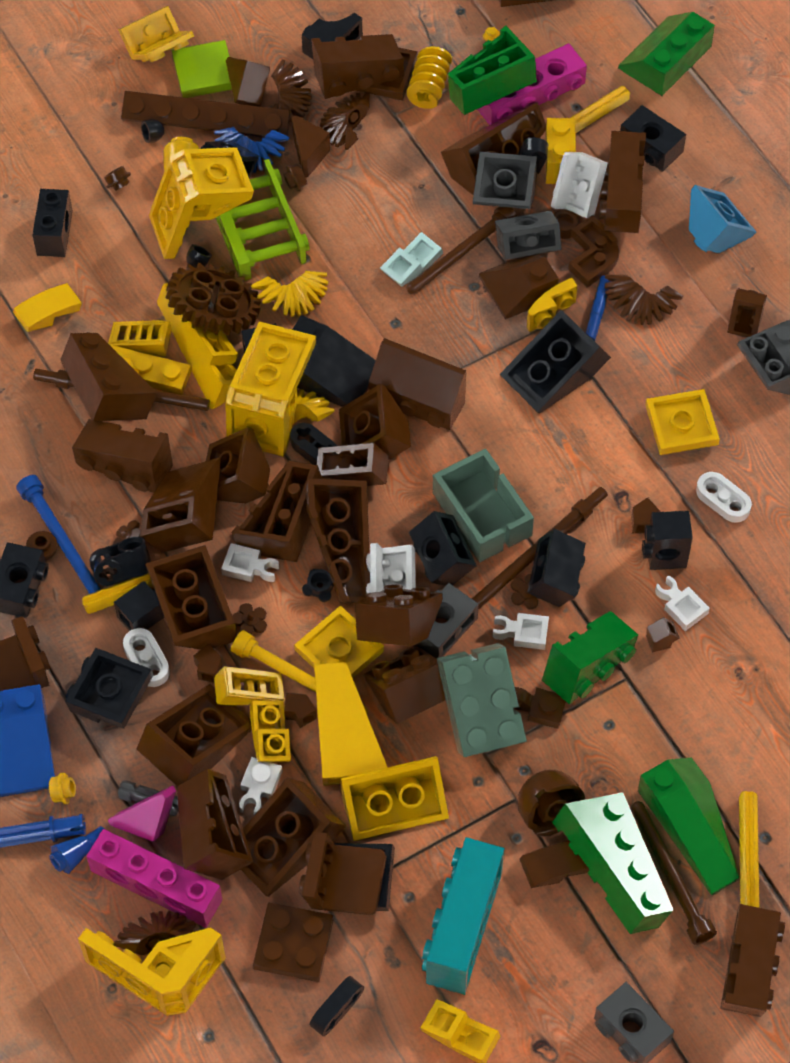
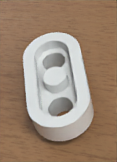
(725, 497)
(149, 657)

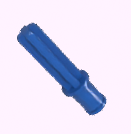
(43, 830)

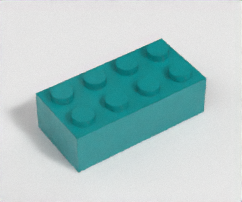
(463, 915)

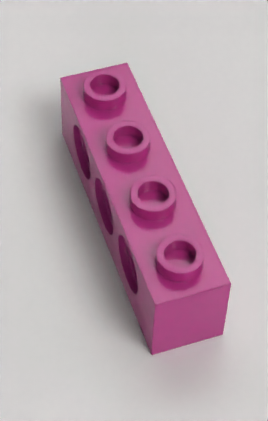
(555, 75)
(154, 878)

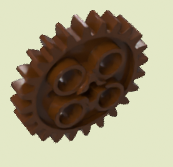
(191, 293)

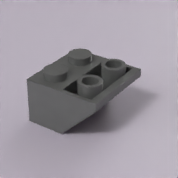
(770, 356)

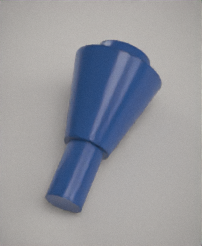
(69, 853)

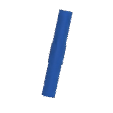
(597, 309)

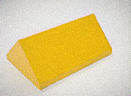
(394, 798)

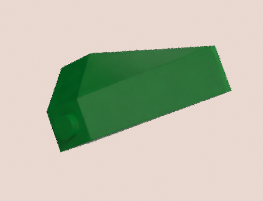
(689, 814)

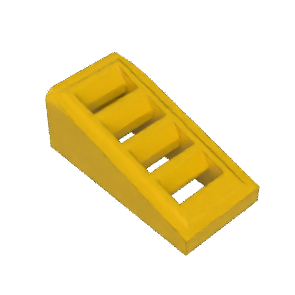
(150, 328)
(229, 682)

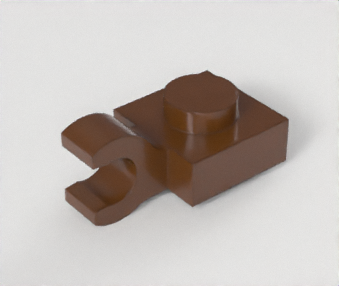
(543, 707)

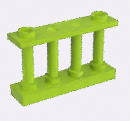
(236, 237)

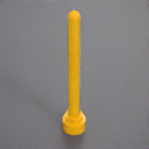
(247, 646)

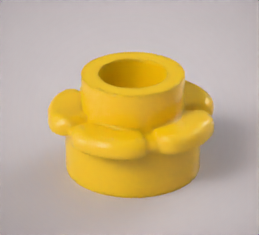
(62, 788)

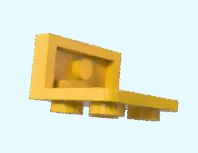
(152, 35)

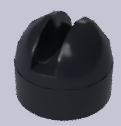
(152, 130)
(198, 254)

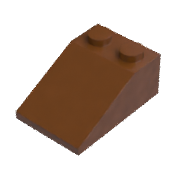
(193, 735)
(282, 832)

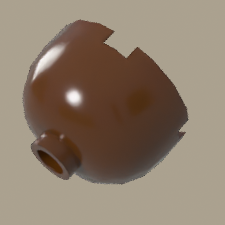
(544, 797)

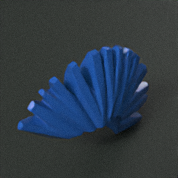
(262, 148)

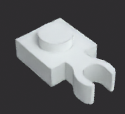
(245, 562)
(682, 606)
(527, 631)
(259, 781)

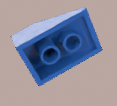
(24, 741)

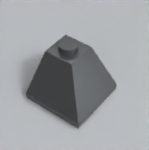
(505, 180)

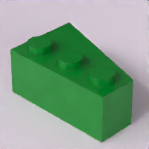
(492, 73)
(589, 657)

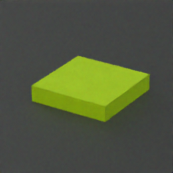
(202, 69)

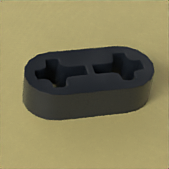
(535, 147)
(309, 448)
(336, 1006)

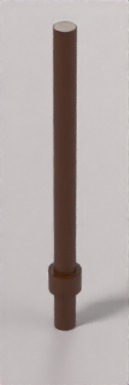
(63, 380)
(579, 512)

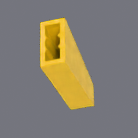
(345, 731)

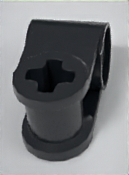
(123, 559)

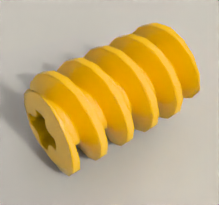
(429, 77)

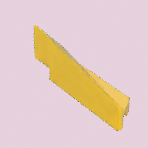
(207, 353)

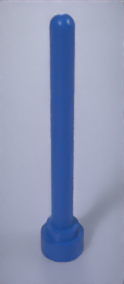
(31, 489)

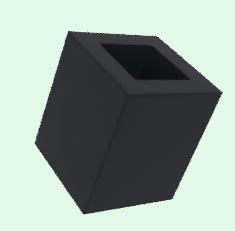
(139, 608)

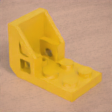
(197, 188)
(266, 385)
(170, 973)

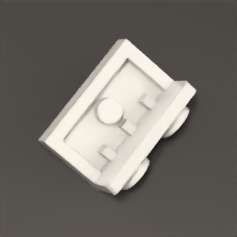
(579, 183)
(390, 567)

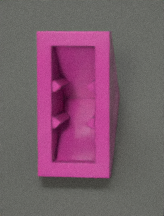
(146, 817)

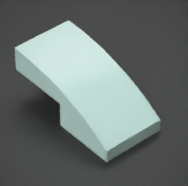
(413, 260)

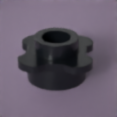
(316, 577)

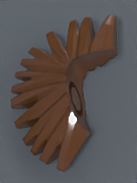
(289, 89)
(344, 119)
(639, 300)
(144, 938)

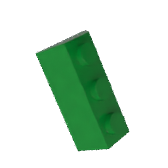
(669, 51)

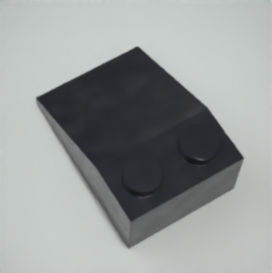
(554, 363)
(335, 367)

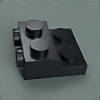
(108, 688)

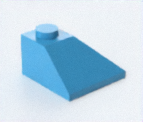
(716, 221)

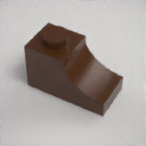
(746, 313)
(354, 462)

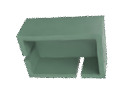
(482, 513)
(481, 700)

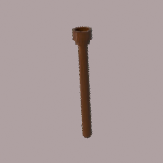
(459, 251)
(699, 928)

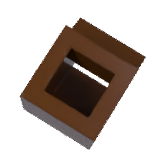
(642, 514)
(661, 634)
(208, 663)
(299, 708)

